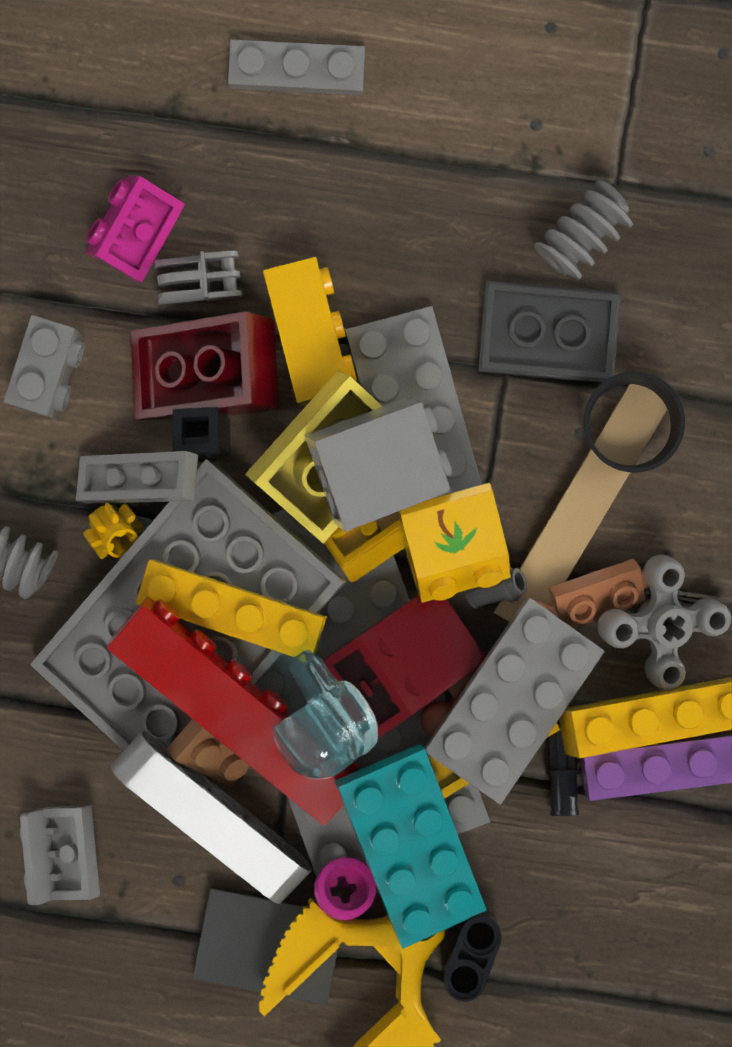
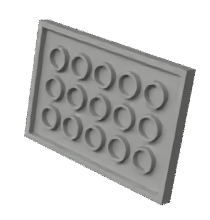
(216, 536)

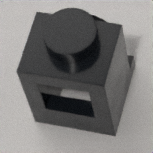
(201, 432)

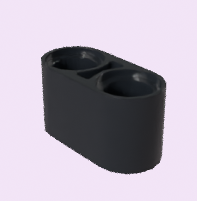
(471, 954)

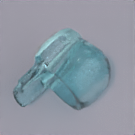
(328, 730)

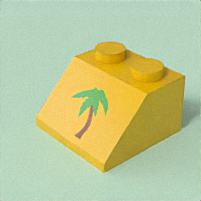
(455, 543)

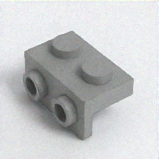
(59, 854)

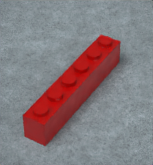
(219, 699)

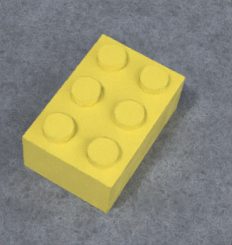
(287, 466)

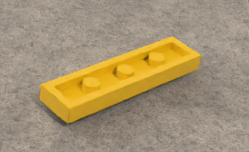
(233, 609)

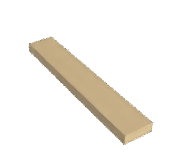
(588, 496)

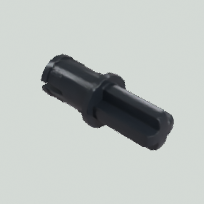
(563, 778)

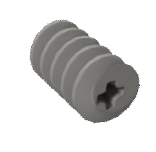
(585, 230)
(23, 566)

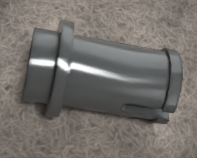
(507, 589)

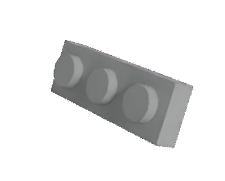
(296, 67)
(137, 477)

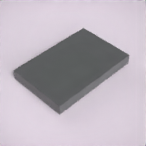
(549, 332)
(242, 939)

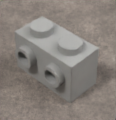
(45, 368)

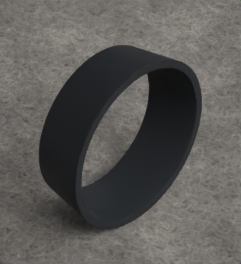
(669, 398)

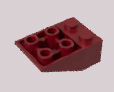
(407, 659)

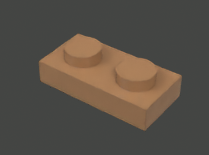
(206, 755)

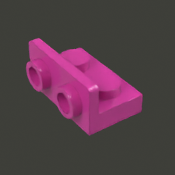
(133, 226)

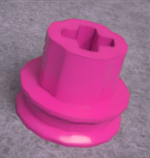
(352, 875)

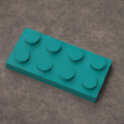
(410, 845)

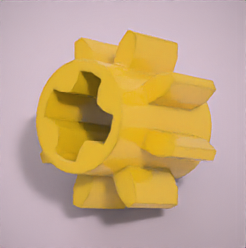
(112, 530)

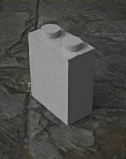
(379, 462)

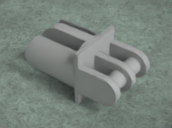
(199, 277)

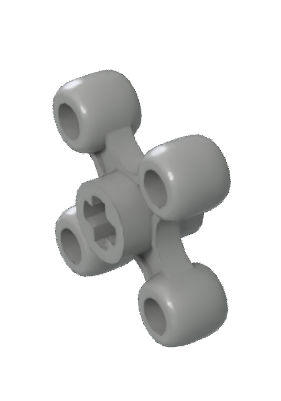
(705, 616)

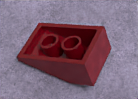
(205, 364)

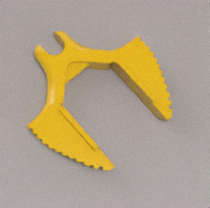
(318, 936)

